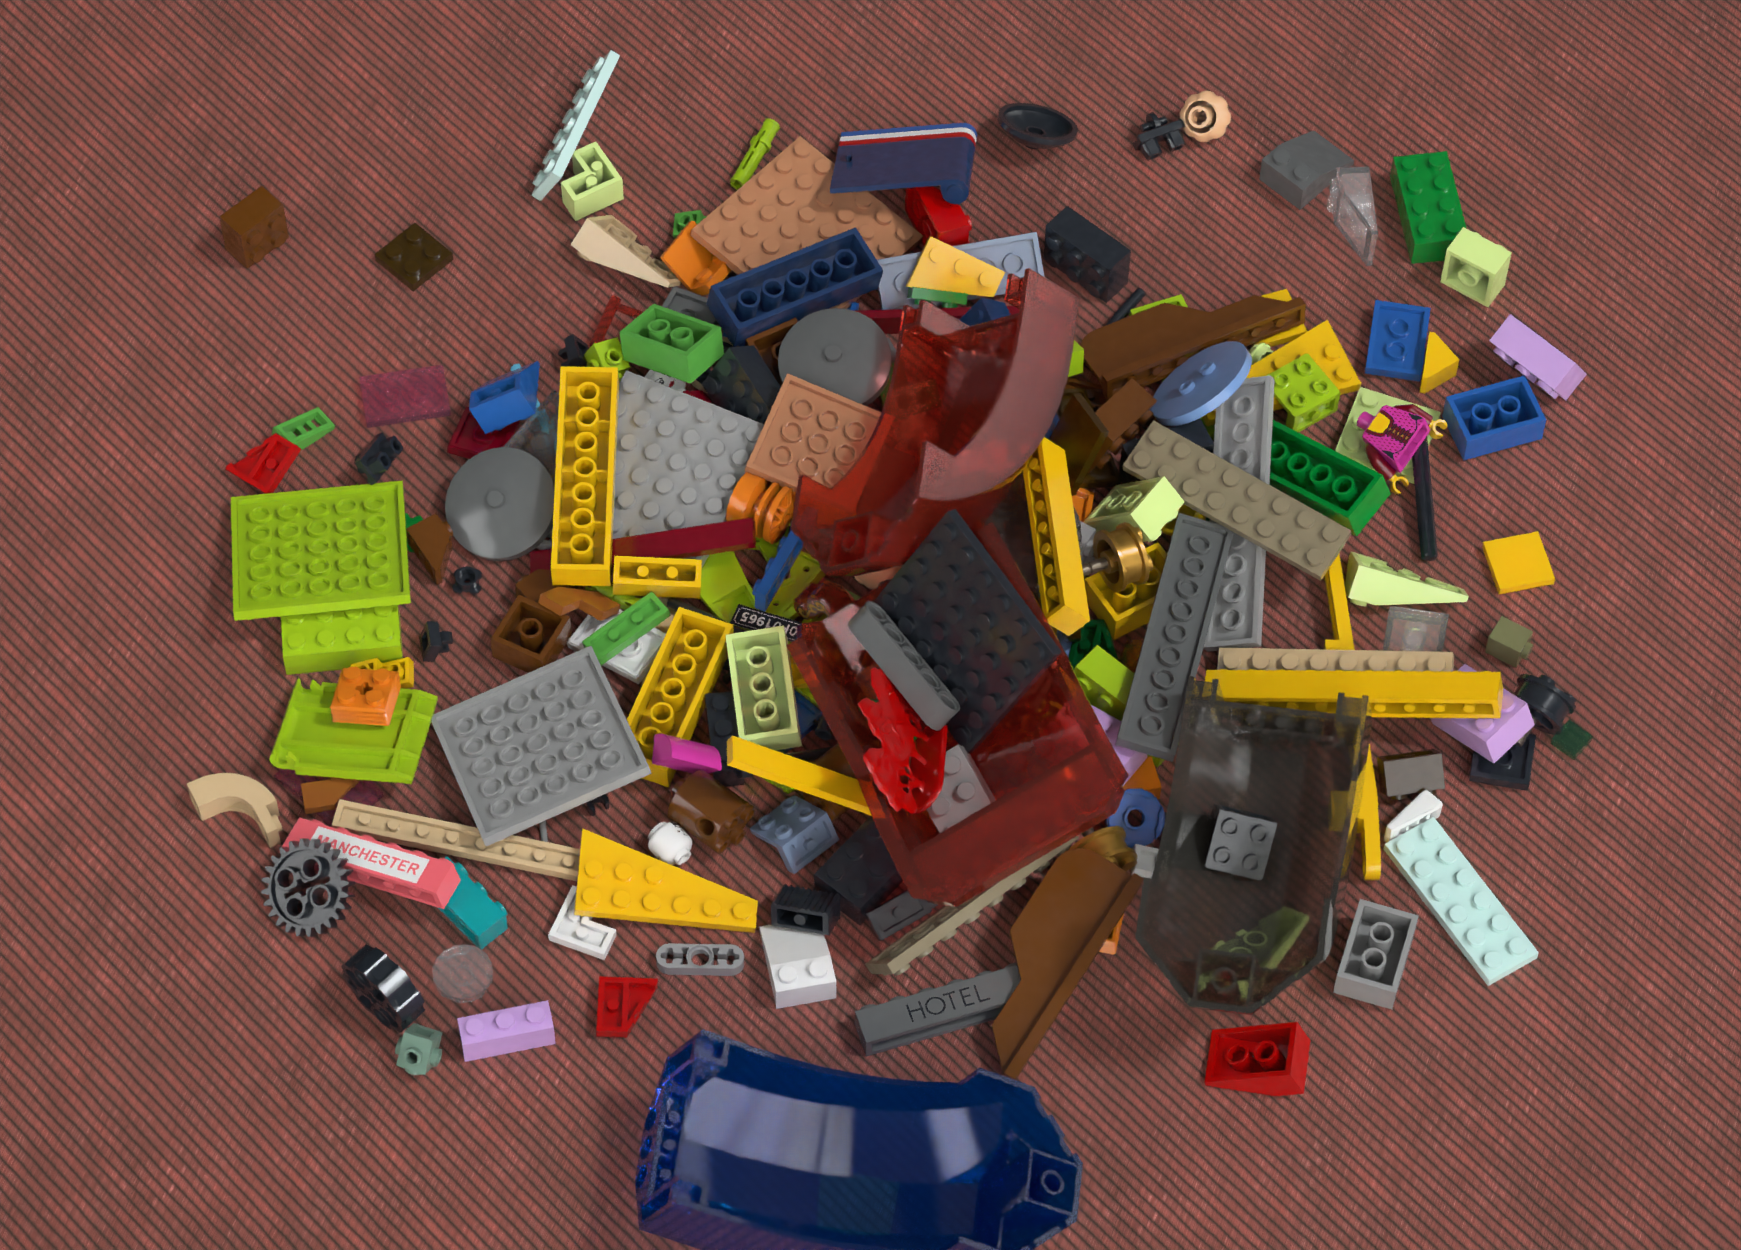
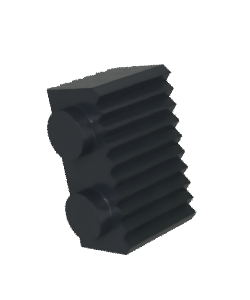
(805, 910)

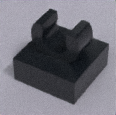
(574, 352)
(434, 641)

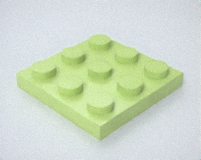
(1351, 441)

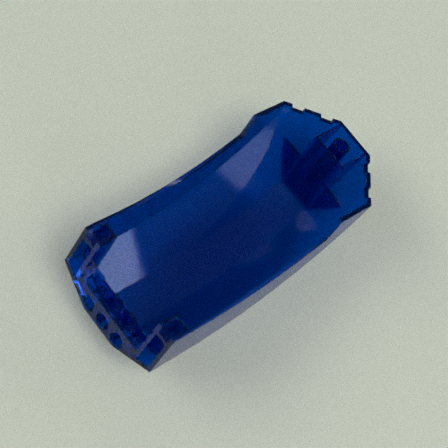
(832, 1159)

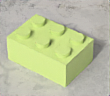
(1140, 503)

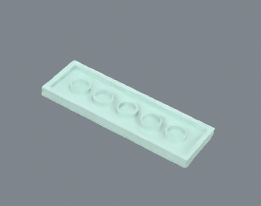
(575, 124)
(1461, 901)

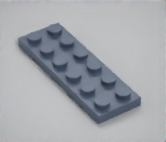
(1008, 254)

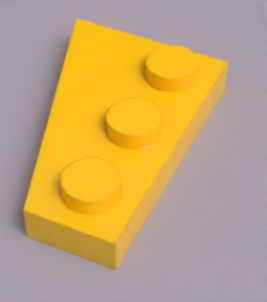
(953, 271)

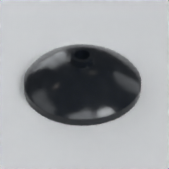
(1037, 125)

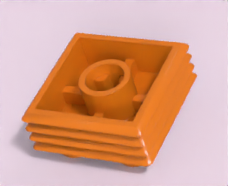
(365, 696)

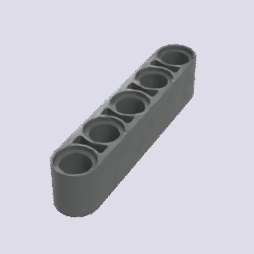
(903, 665)

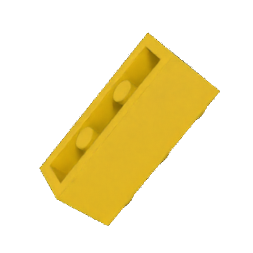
(660, 575)

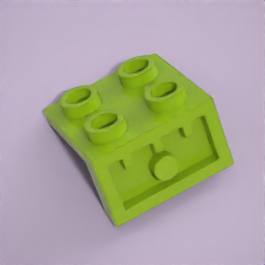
(1304, 392)

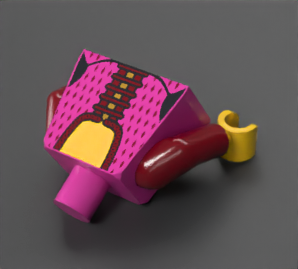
(1395, 437)

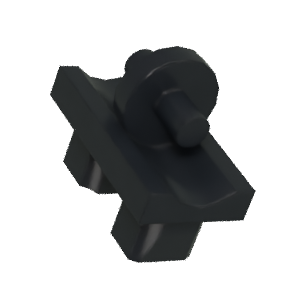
(1149, 140)
(378, 457)

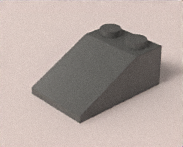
(1302, 167)

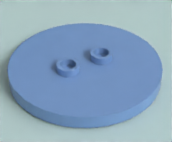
(1201, 383)

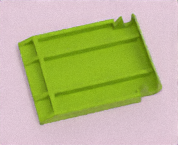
(324, 748)

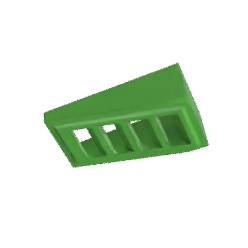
(296, 425)

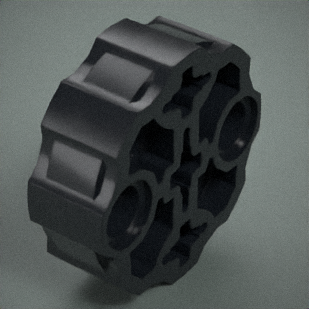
(383, 988)

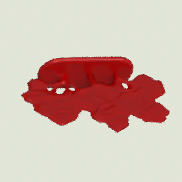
(891, 724)

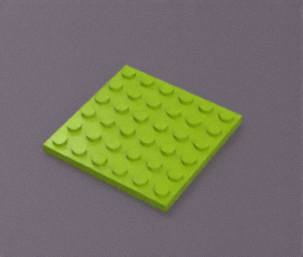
(319, 550)

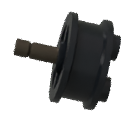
(1546, 703)

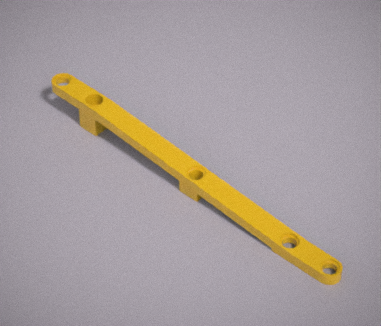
(1343, 640)

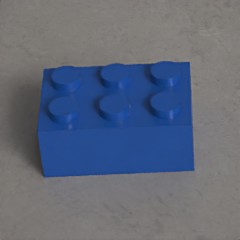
(1494, 417)

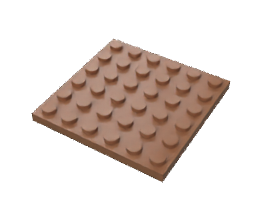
(792, 209)

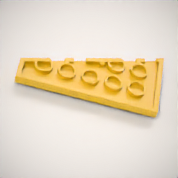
(640, 888)

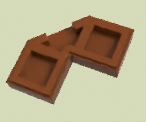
(564, 600)
(325, 794)

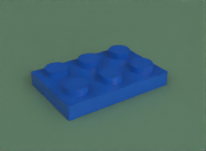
(1397, 340)

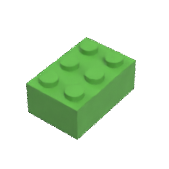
(672, 343)

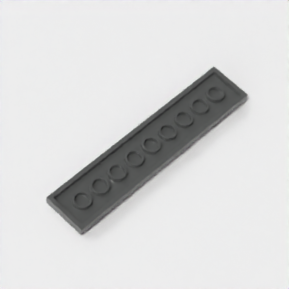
(1174, 637)

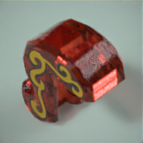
(821, 599)

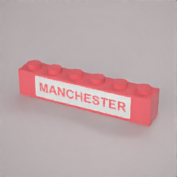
(385, 865)

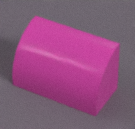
(685, 754)

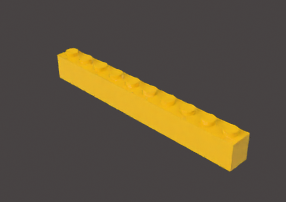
(1389, 692)

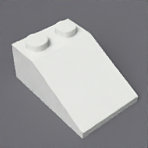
(798, 966)

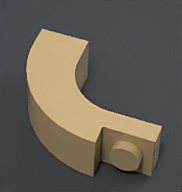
(239, 793)

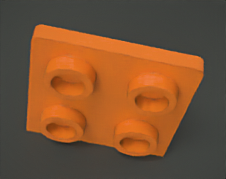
(694, 263)

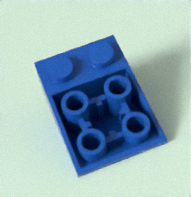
(506, 398)

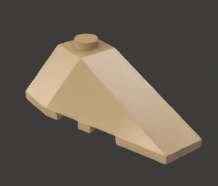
(614, 245)

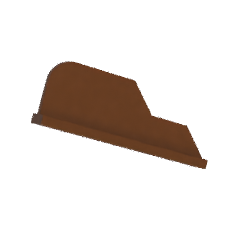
(1167, 335)
(1056, 945)

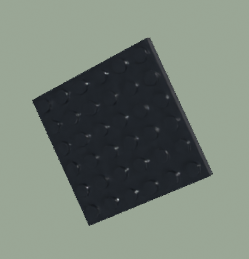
(968, 627)

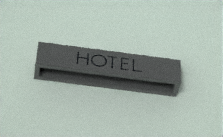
(935, 1010)

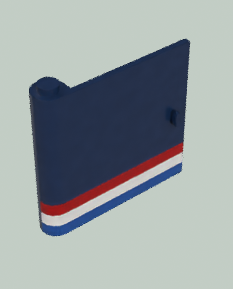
(907, 159)

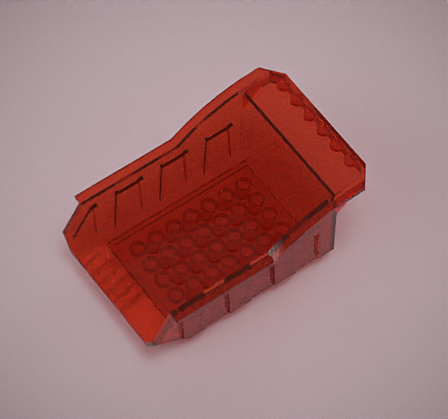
(1041, 762)

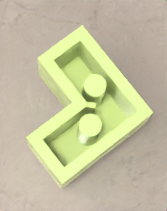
(594, 183)

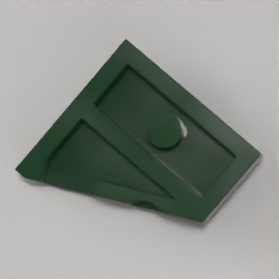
(1092, 634)

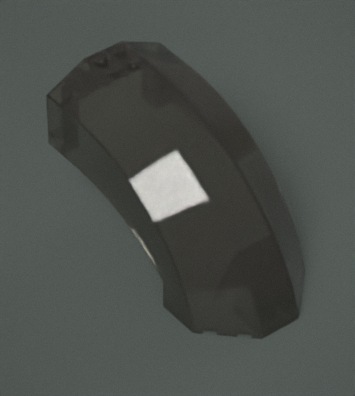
(1235, 937)

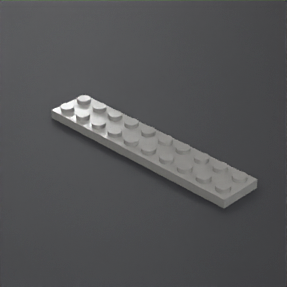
(1245, 441)

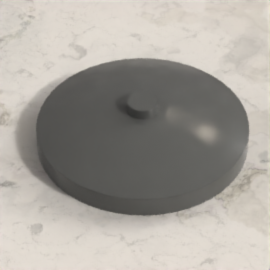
(838, 353)
(501, 504)

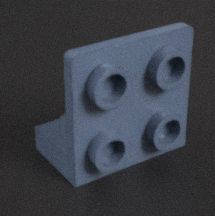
(797, 831)

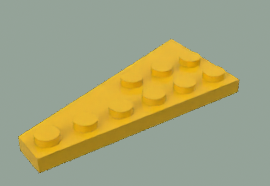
(1322, 347)

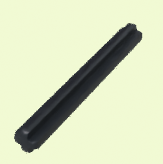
(1424, 503)

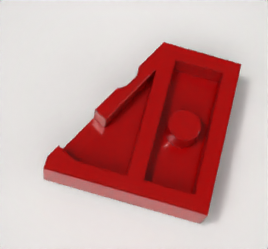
(266, 463)
(622, 1003)

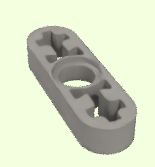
(721, 969)

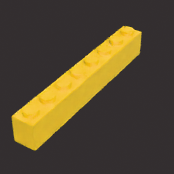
(1055, 539)

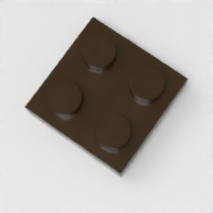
(414, 256)

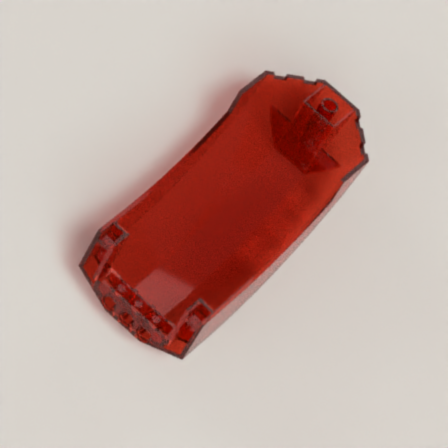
(952, 430)

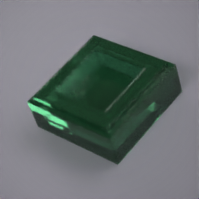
(1571, 740)

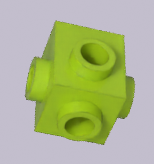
(607, 354)

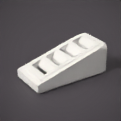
(1418, 811)

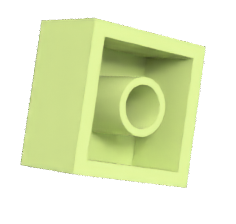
(1475, 267)

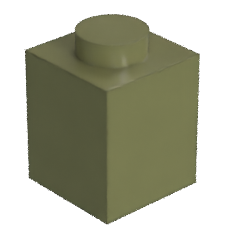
(1509, 642)

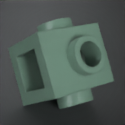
(419, 1049)

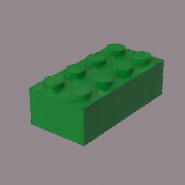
(1426, 204)

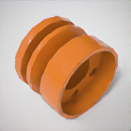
(765, 502)

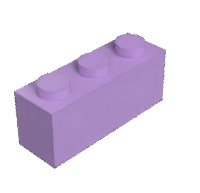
(506, 1031)

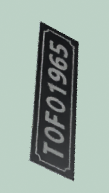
(757, 619)

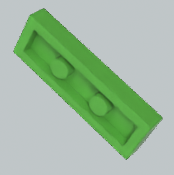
(627, 627)

